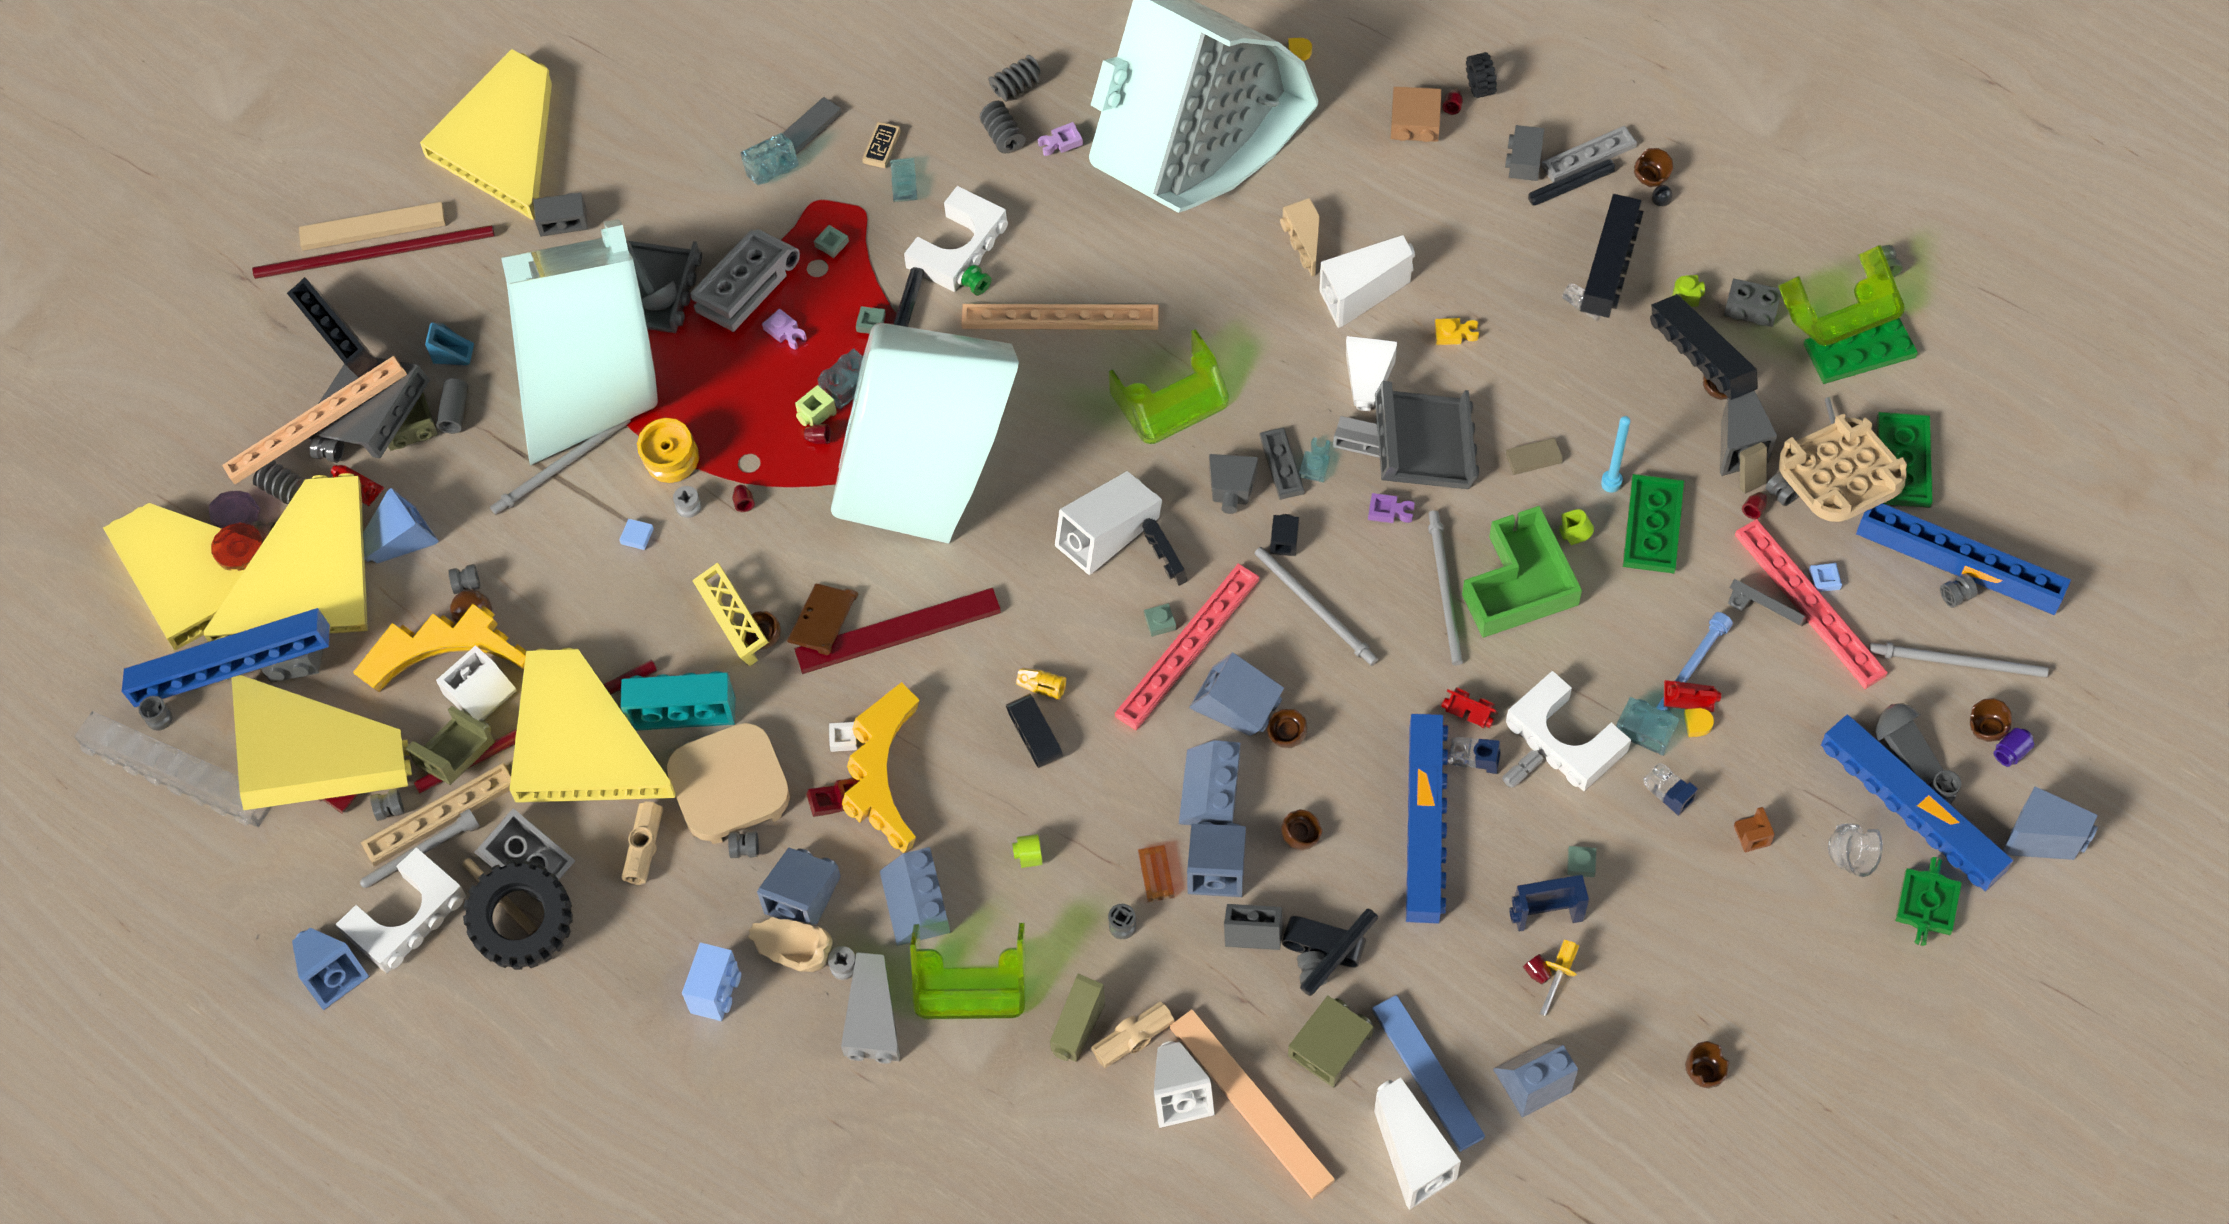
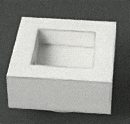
(842, 737)

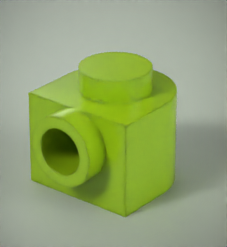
(1689, 289)
(1576, 526)
(1028, 850)

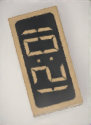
(881, 145)

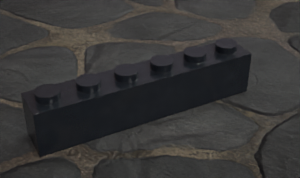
(1611, 256)
(333, 328)
(1704, 347)

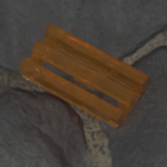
(1159, 894)

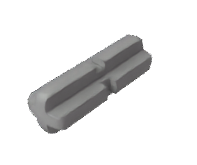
(1526, 764)

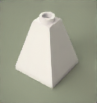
(1368, 365)
(1180, 1087)

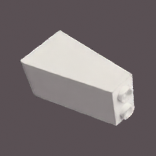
(1365, 277)
(1105, 521)
(1415, 1145)

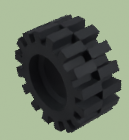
(1481, 75)

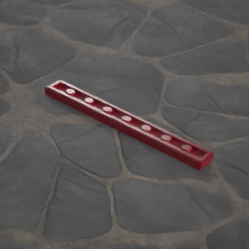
(901, 630)

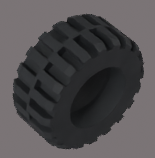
(500, 883)

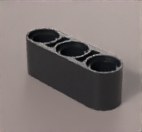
(1034, 730)
(1309, 935)

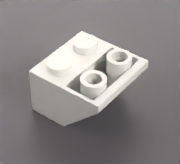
(476, 684)

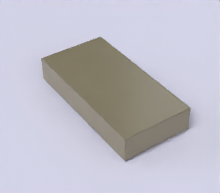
(1534, 456)
(1753, 467)

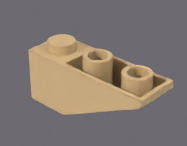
(1302, 224)

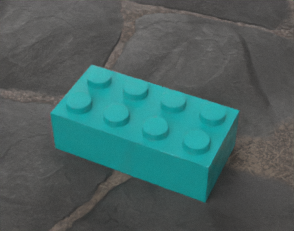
(678, 701)

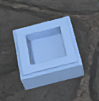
(636, 534)
(1825, 577)

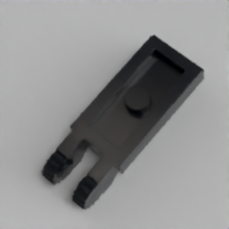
(1164, 550)

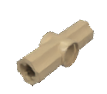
(639, 857)
(1132, 1034)

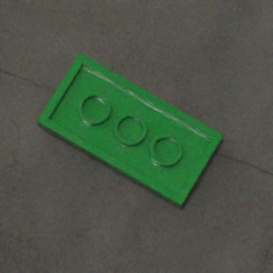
(1862, 352)
(1909, 438)
(1653, 523)

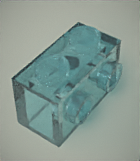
(1648, 725)

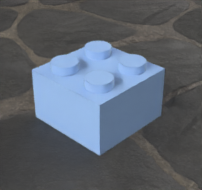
(711, 982)

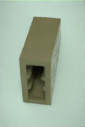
(1078, 1018)

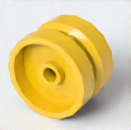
(668, 450)

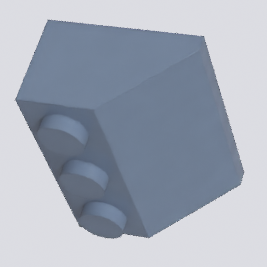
(1210, 783)
(914, 896)

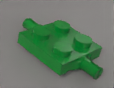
(1928, 901)

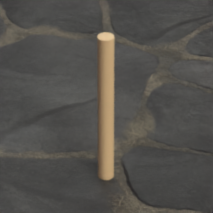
(505, 902)

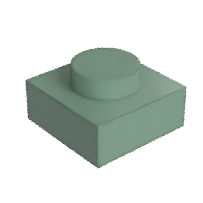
(831, 241)
(868, 318)
(1160, 620)
(1581, 861)

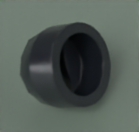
(1664, 198)

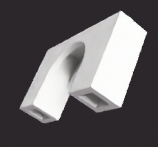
(948, 265)
(1579, 763)
(391, 944)

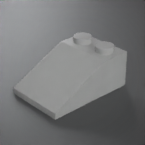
(521, 841)

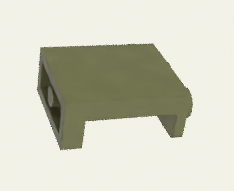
(416, 427)
(453, 746)
(1330, 1040)

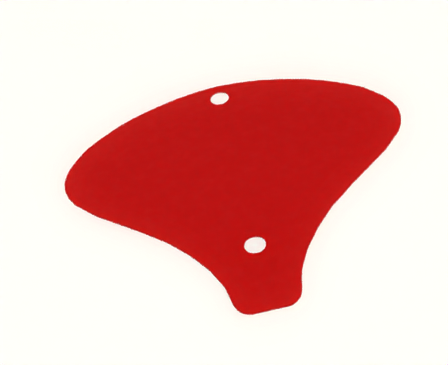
(744, 384)

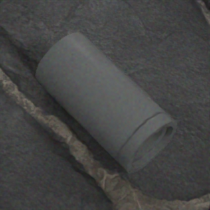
(452, 406)

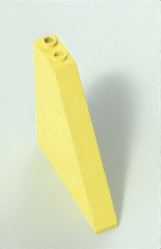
(498, 132)
(305, 564)
(173, 569)
(576, 738)
(309, 750)

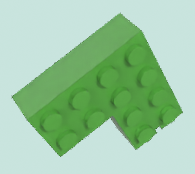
(1530, 584)

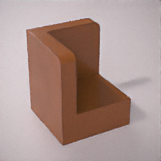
(1755, 831)

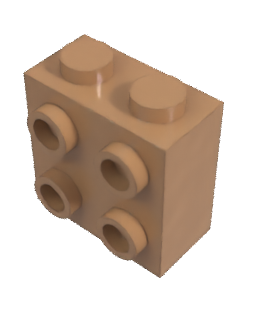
(1415, 114)

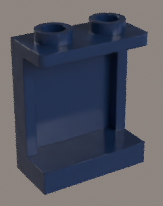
(1550, 896)

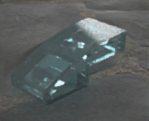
(903, 180)

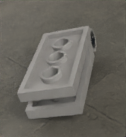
(744, 279)

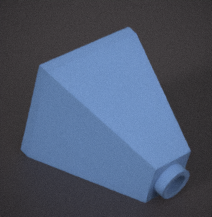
(395, 530)
(326, 966)

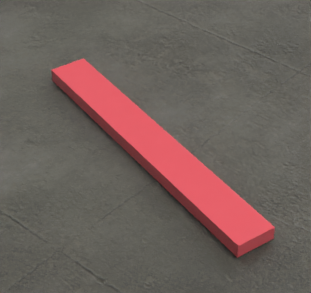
(1811, 604)
(1186, 647)

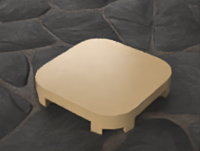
(1842, 469)
(728, 782)

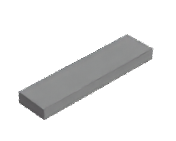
(1589, 153)

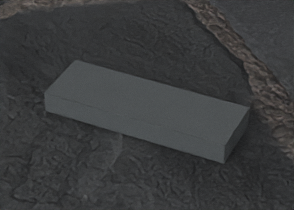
(812, 123)
(1281, 463)

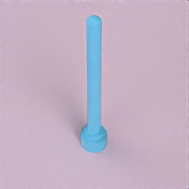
(1612, 479)

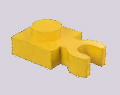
(1450, 331)

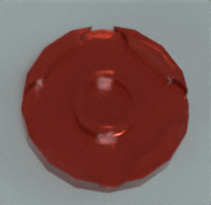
(236, 546)

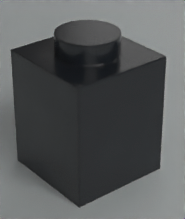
(1284, 535)

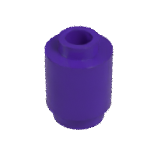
(2014, 747)

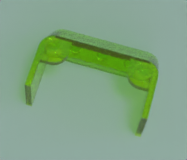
(1876, 298)
(1177, 405)
(968, 991)

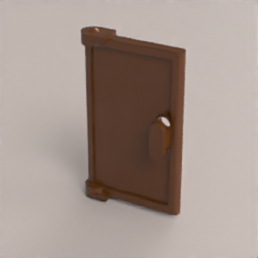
(821, 626)

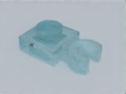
(1315, 462)

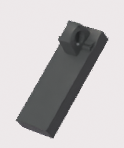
(1743, 594)

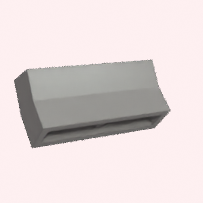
(1357, 436)

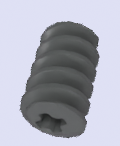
(1015, 77)
(1002, 127)
(278, 481)

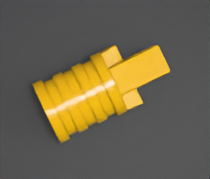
(1042, 682)

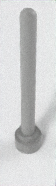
(464, 823)

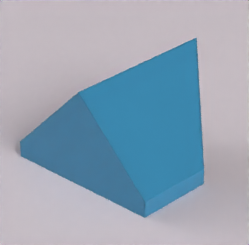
(447, 346)

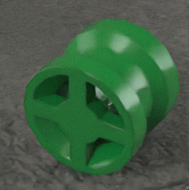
(976, 280)

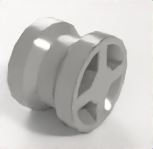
(691, 505)
(841, 969)

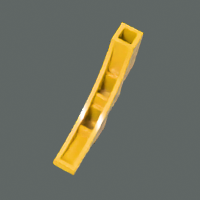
(398, 649)
(868, 764)

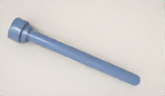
(1719, 625)

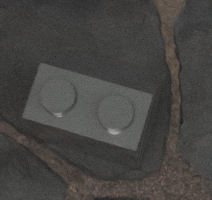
(1743, 426)

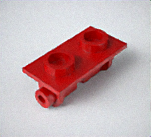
(369, 488)
(1690, 695)
(1460, 702)

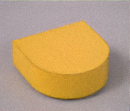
(1300, 47)
(1698, 722)

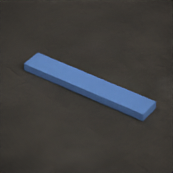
(1428, 1073)

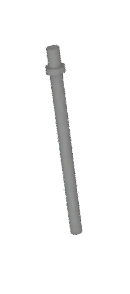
(508, 499)
(1436, 529)
(1361, 649)
(1954, 659)

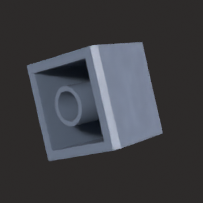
(1238, 695)
(2050, 828)
(1216, 859)
(799, 887)
(1538, 1077)

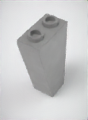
(870, 1015)

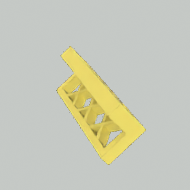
(725, 615)

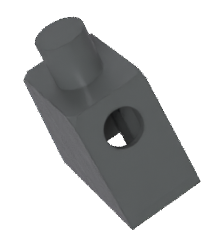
(1232, 479)

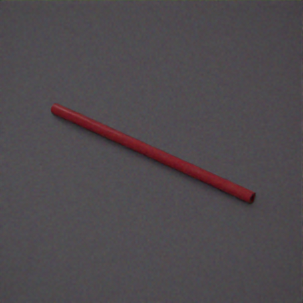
(373, 252)
(509, 739)

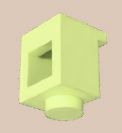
(815, 407)

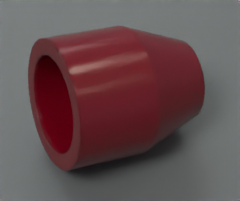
(1453, 102)
(818, 433)
(742, 499)
(1755, 505)
(1538, 969)

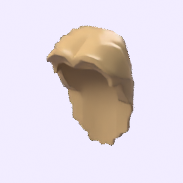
(792, 943)

